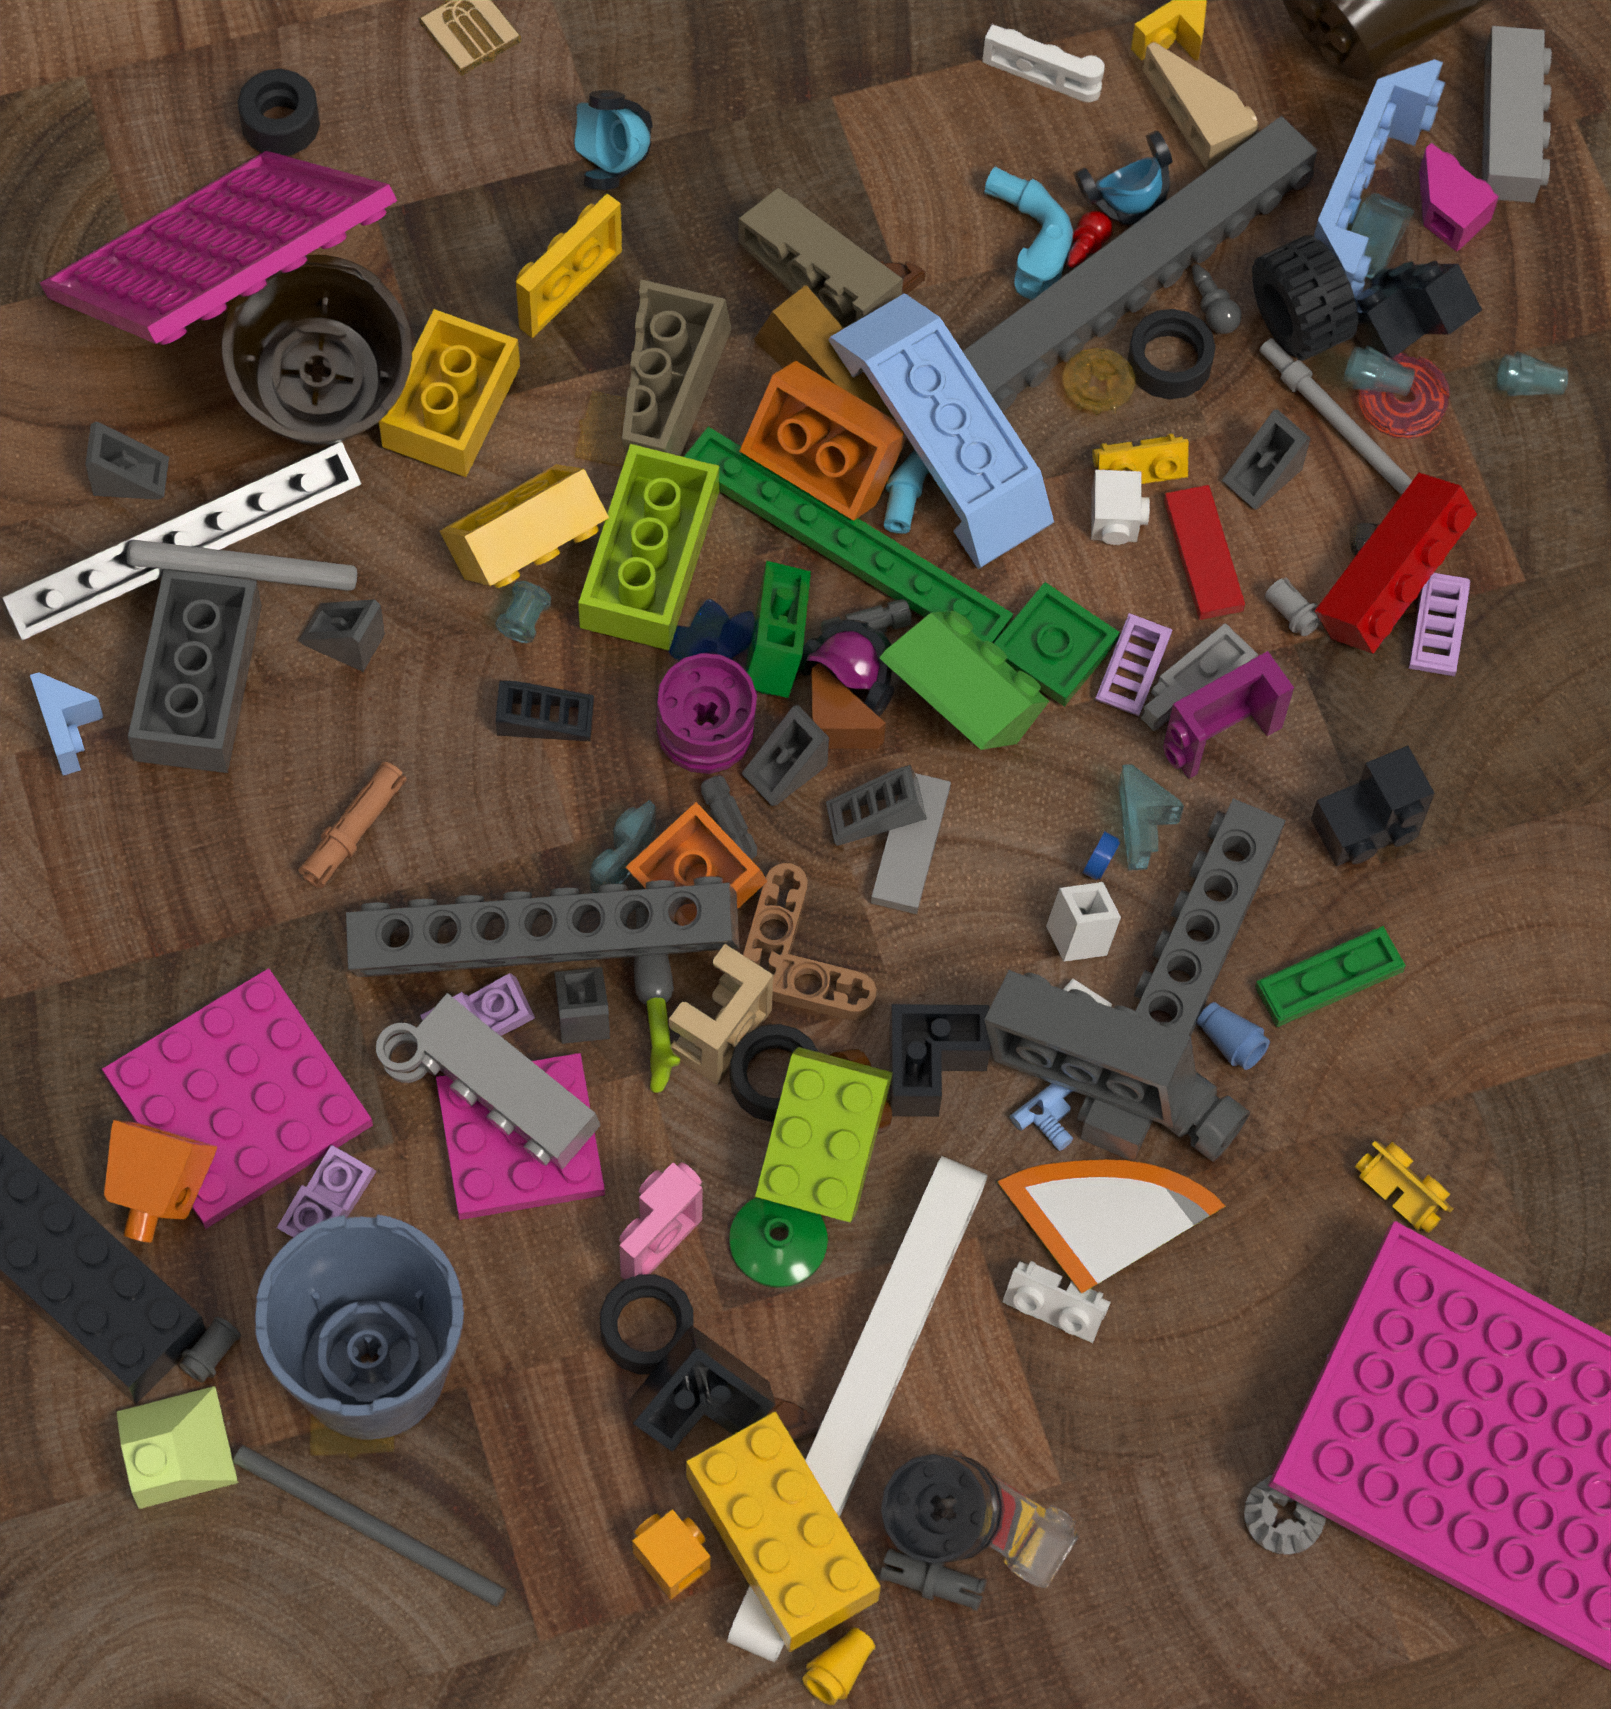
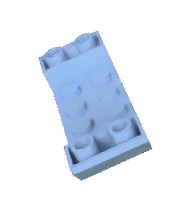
(1396, 109)
(950, 425)

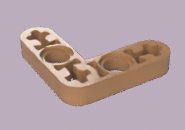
(789, 967)

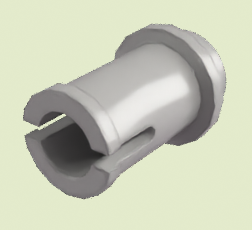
(1293, 607)

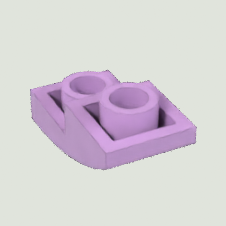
(498, 1005)
(329, 1194)

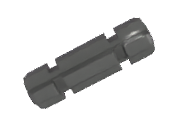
(895, 615)
(727, 814)

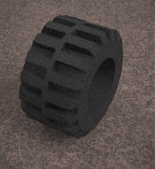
(1304, 297)

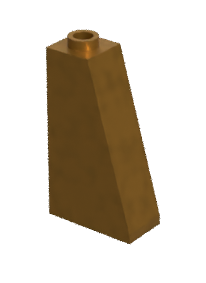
(801, 333)

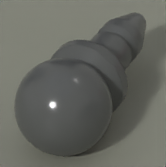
(1221, 312)

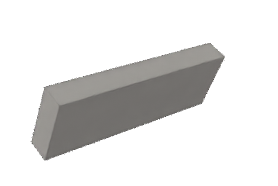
(910, 851)

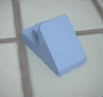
(63, 711)

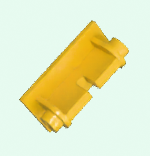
(1155, 458)
(1420, 1197)

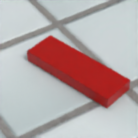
(1204, 552)

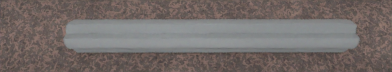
(241, 565)

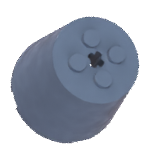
(357, 1292)

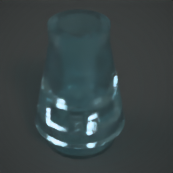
(1376, 372)
(1526, 375)

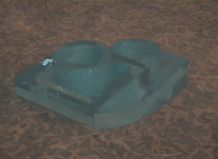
(631, 836)

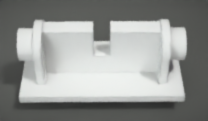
(1037, 1293)

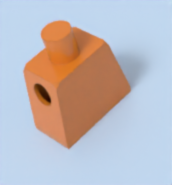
(154, 1175)

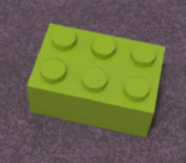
(823, 1134)

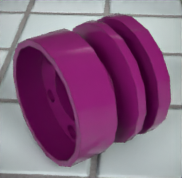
(705, 689)

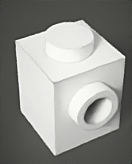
(1117, 506)
(1083, 921)

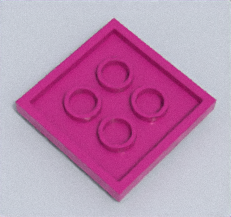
(494, 1169)

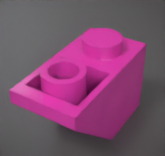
(1453, 199)

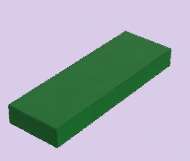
(1330, 976)

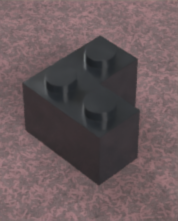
(1414, 303)
(1377, 811)
(930, 1041)
(697, 1381)

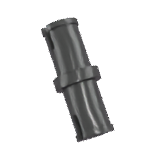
(933, 1579)

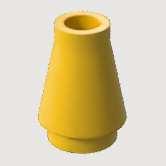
(837, 1668)

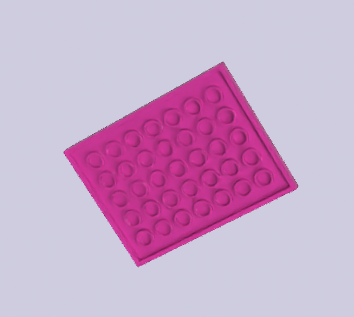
(218, 245)
(1468, 1439)

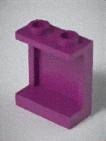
(1252, 689)

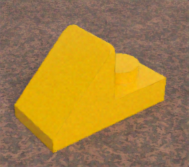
(1174, 20)

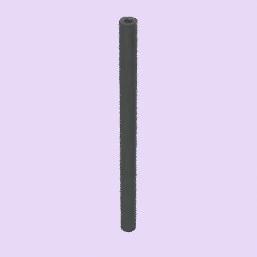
(370, 1526)

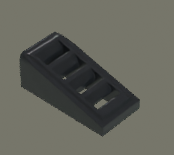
(530, 694)

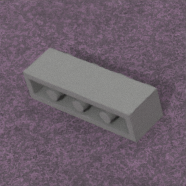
(1514, 113)

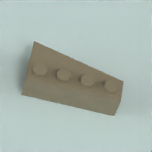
(810, 252)
(672, 364)

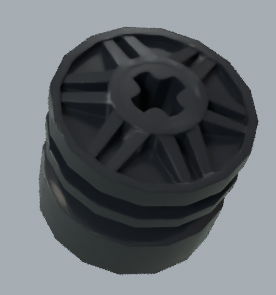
(914, 1508)

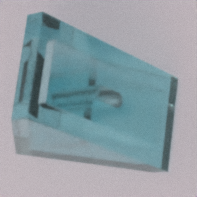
(1384, 225)

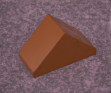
(842, 714)

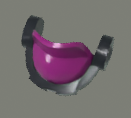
(853, 654)

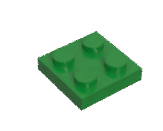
(1056, 643)

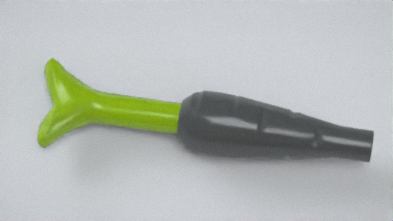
(654, 989)

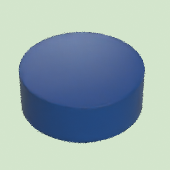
(1101, 856)

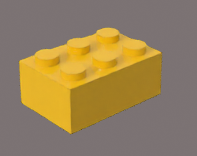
(451, 393)
(525, 526)

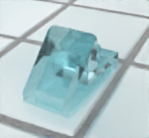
(1143, 808)

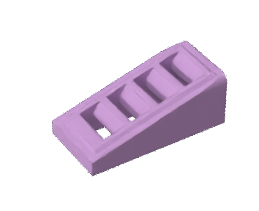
(1444, 595)
(1149, 632)

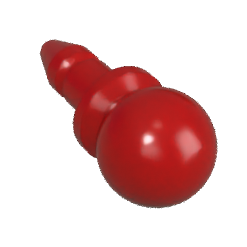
(1091, 233)

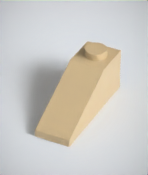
(1202, 107)

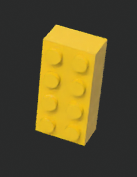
(782, 1531)

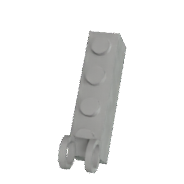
(495, 1075)

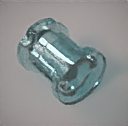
(523, 612)

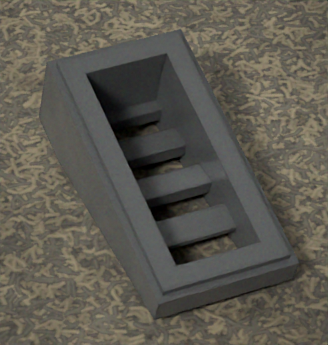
(894, 816)

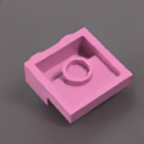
(668, 1212)

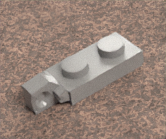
(1204, 664)

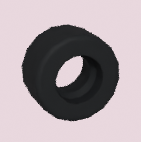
(272, 90)

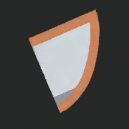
(1106, 1212)

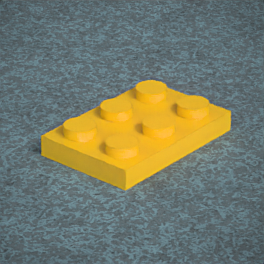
(568, 265)

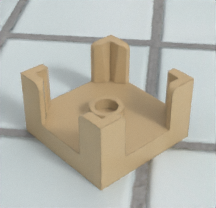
(746, 1001)

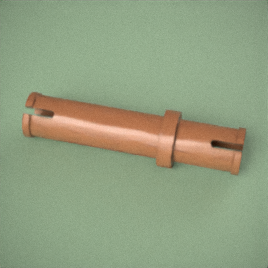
(341, 839)

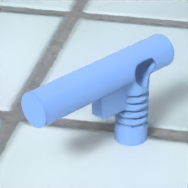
(1053, 1110)

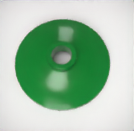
(773, 1261)

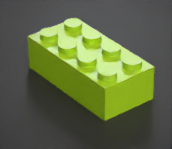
(649, 547)

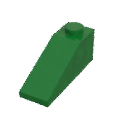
(779, 629)

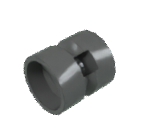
(1210, 1119)

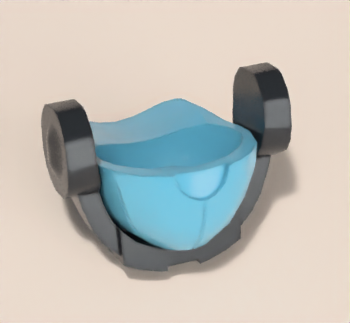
(613, 136)

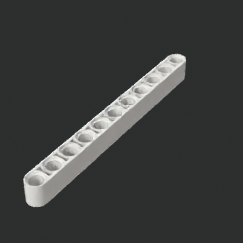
(879, 1360)

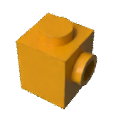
(671, 1551)

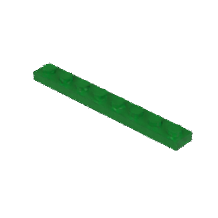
(846, 541)

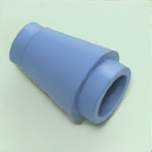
(1234, 1036)

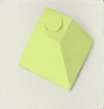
(176, 1447)

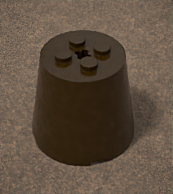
(1372, 34)
(324, 317)

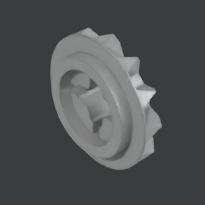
(1287, 1537)

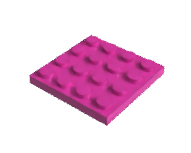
(244, 1081)

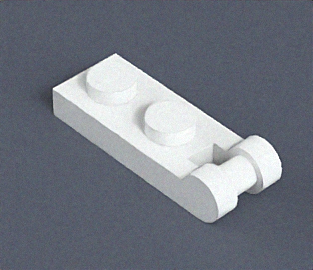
(1044, 64)

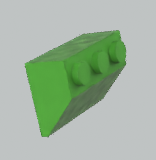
(966, 680)

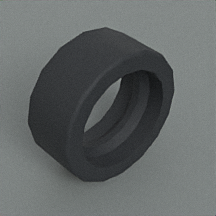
(1175, 324)
(752, 1043)
(631, 1289)

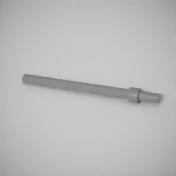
(1298, 378)

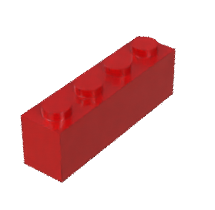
(1396, 562)

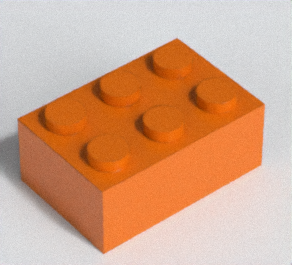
(824, 440)

